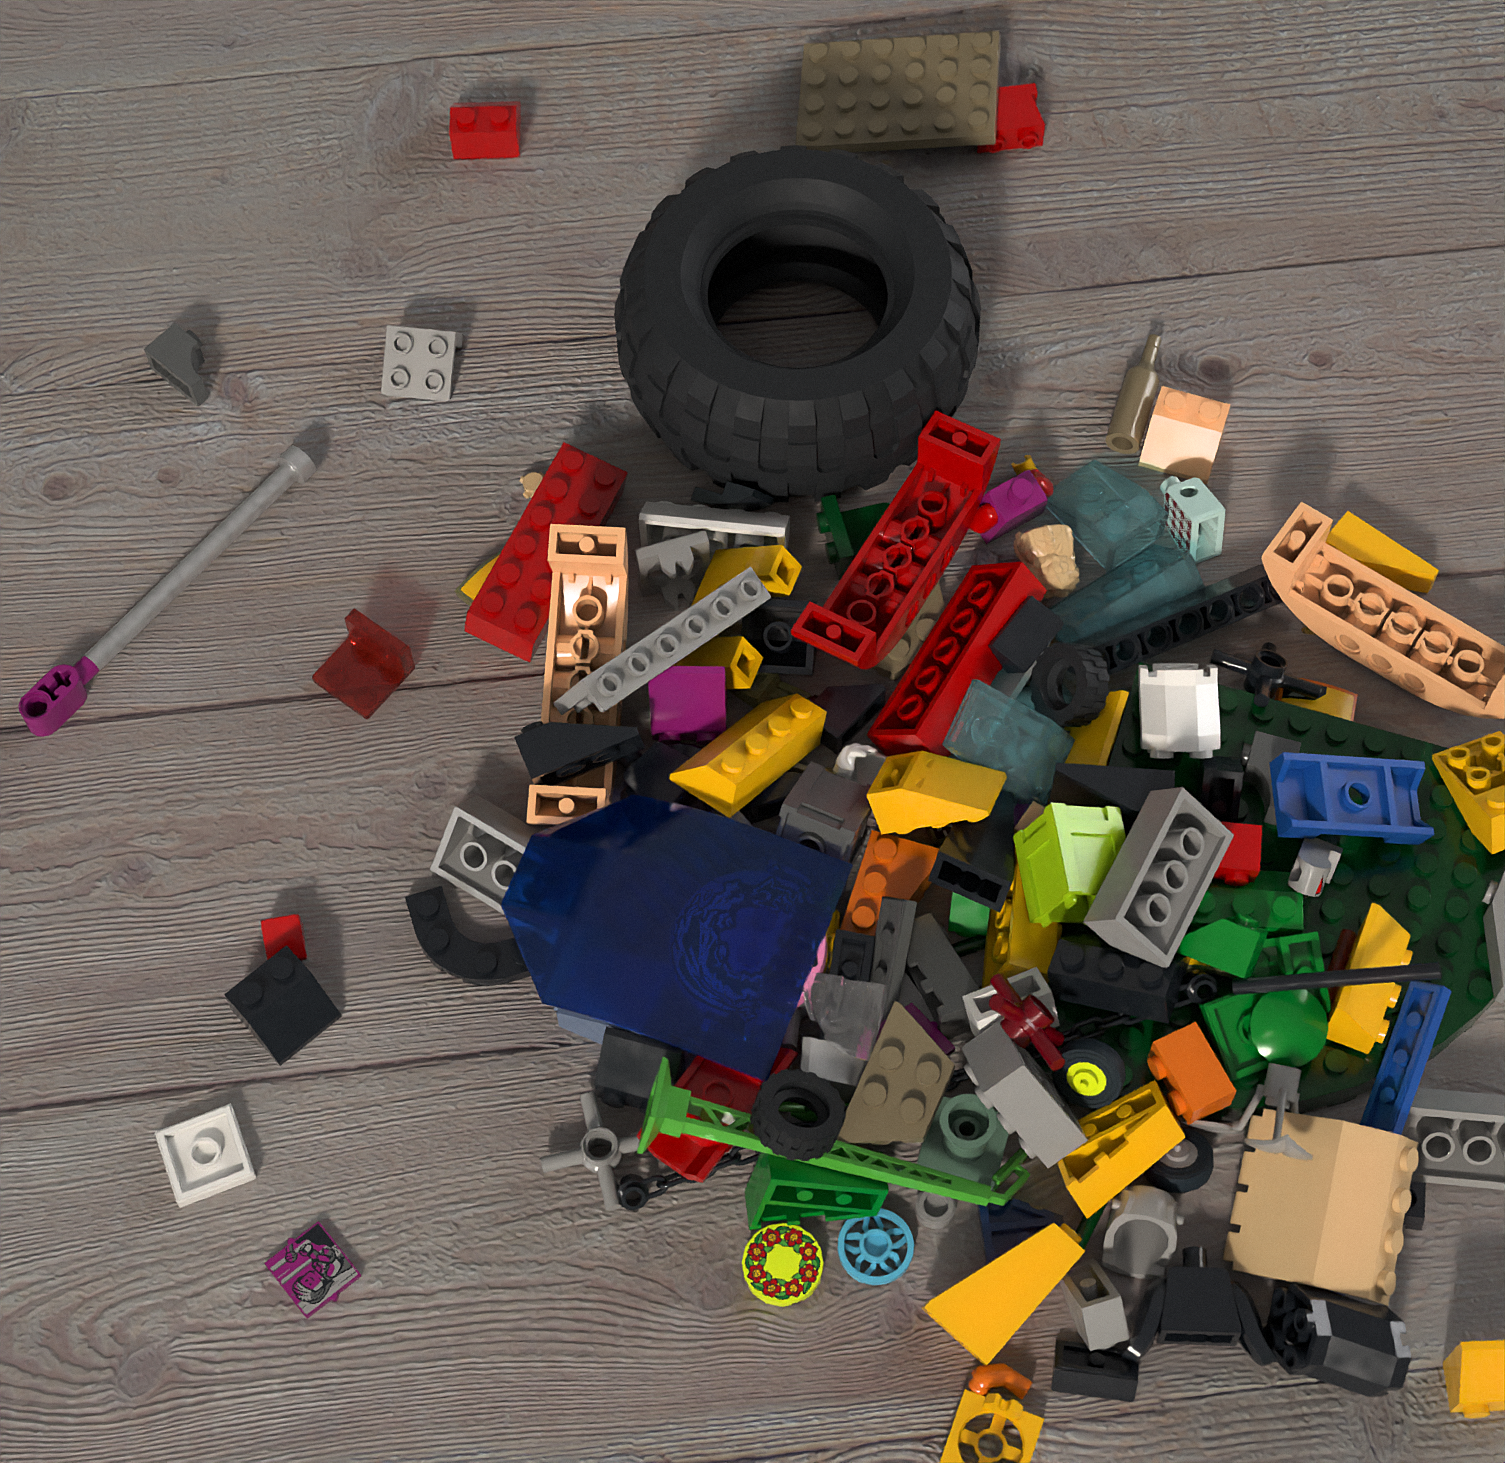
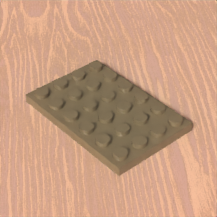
(900, 93)

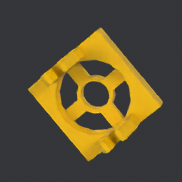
(974, 1405)

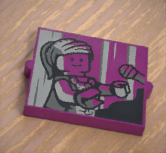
(312, 1270)

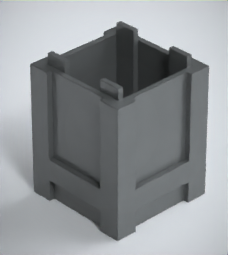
(826, 814)

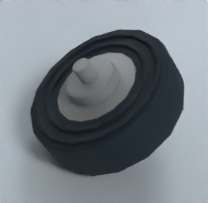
(1184, 1166)

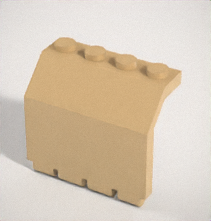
(1326, 1217)

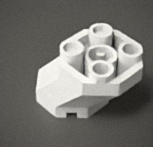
(1179, 710)

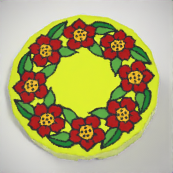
(782, 1264)

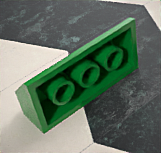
(1267, 899)

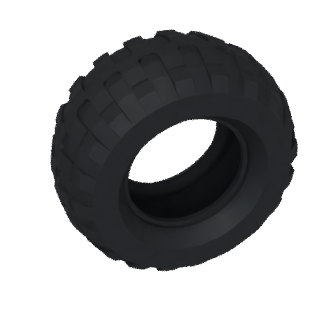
(802, 221)

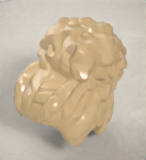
(1049, 557)

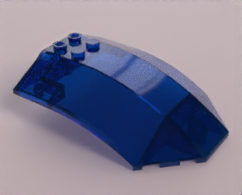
(675, 925)

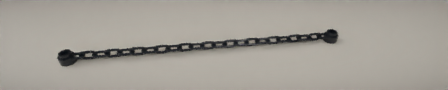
(634, 1182)

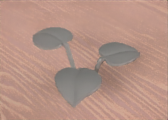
(1280, 1092)

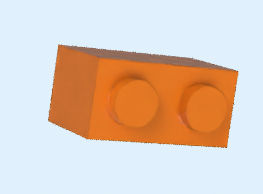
(1190, 1073)

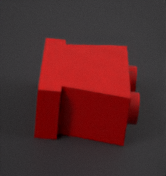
(1017, 120)

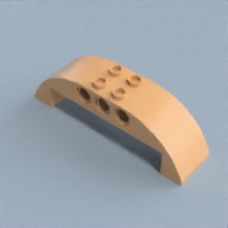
(1384, 622)
(583, 634)

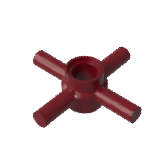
(1027, 1021)

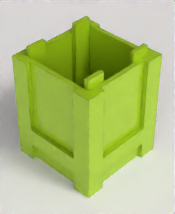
(1067, 859)

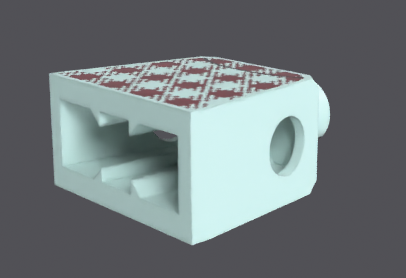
(1193, 517)

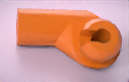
(996, 1376)

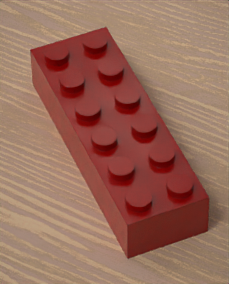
(516, 595)
(952, 656)

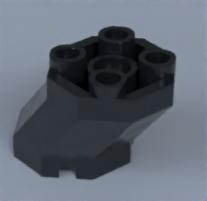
(1337, 1340)

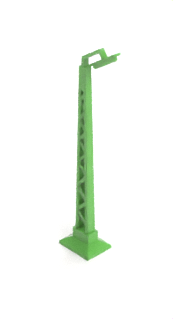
(668, 1111)

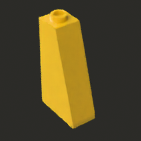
(1002, 1294)

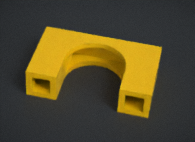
(777, 572)

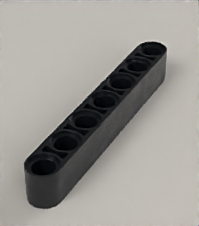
(1196, 620)

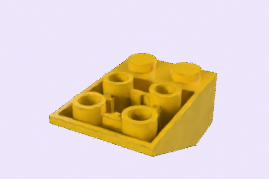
(1477, 784)
(931, 791)

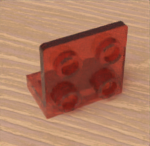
(365, 666)

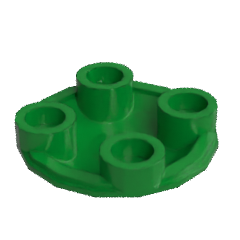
(1288, 1027)

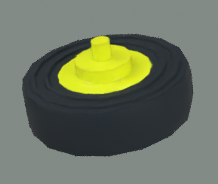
(1091, 1073)

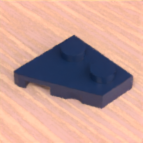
(1011, 1224)

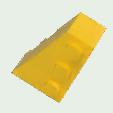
(1120, 1146)

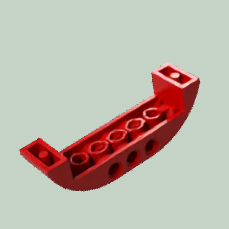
(906, 548)

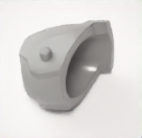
(1141, 1232)

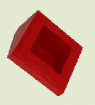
(284, 931)

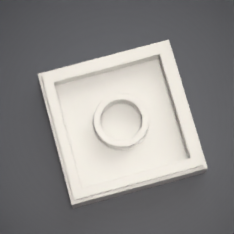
(205, 1155)

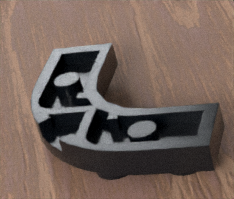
(456, 954)

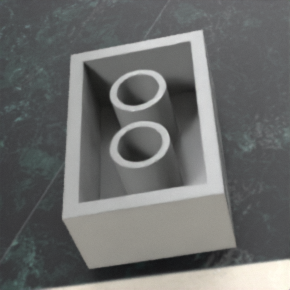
(1022, 1095)

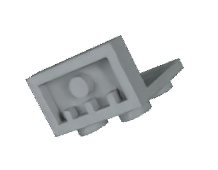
(419, 363)

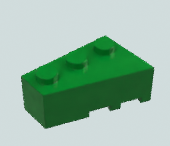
(798, 1189)

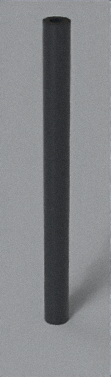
(1337, 978)

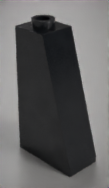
(979, 856)

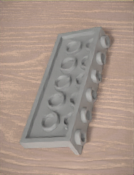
(667, 645)

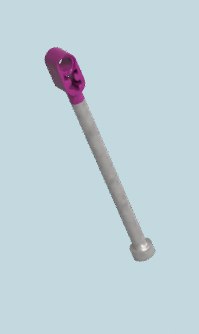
(67, 683)

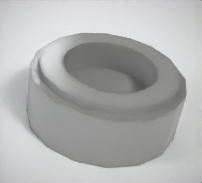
(934, 1210)

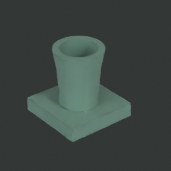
(967, 1157)

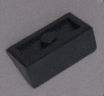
(1025, 636)
(1093, 1373)

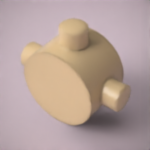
(531, 483)

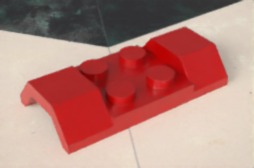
(718, 1084)

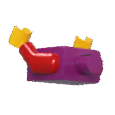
(1012, 502)

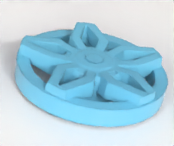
(876, 1248)

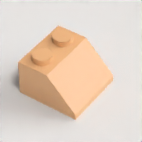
(1184, 434)

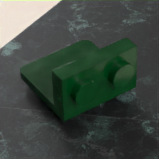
(846, 530)

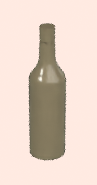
(1135, 402)

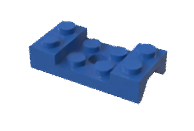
(1315, 798)

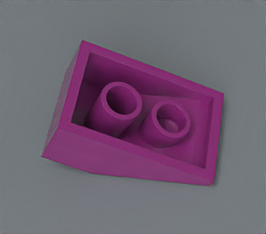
(688, 704)

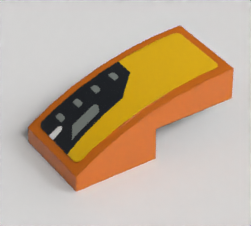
(1330, 701)

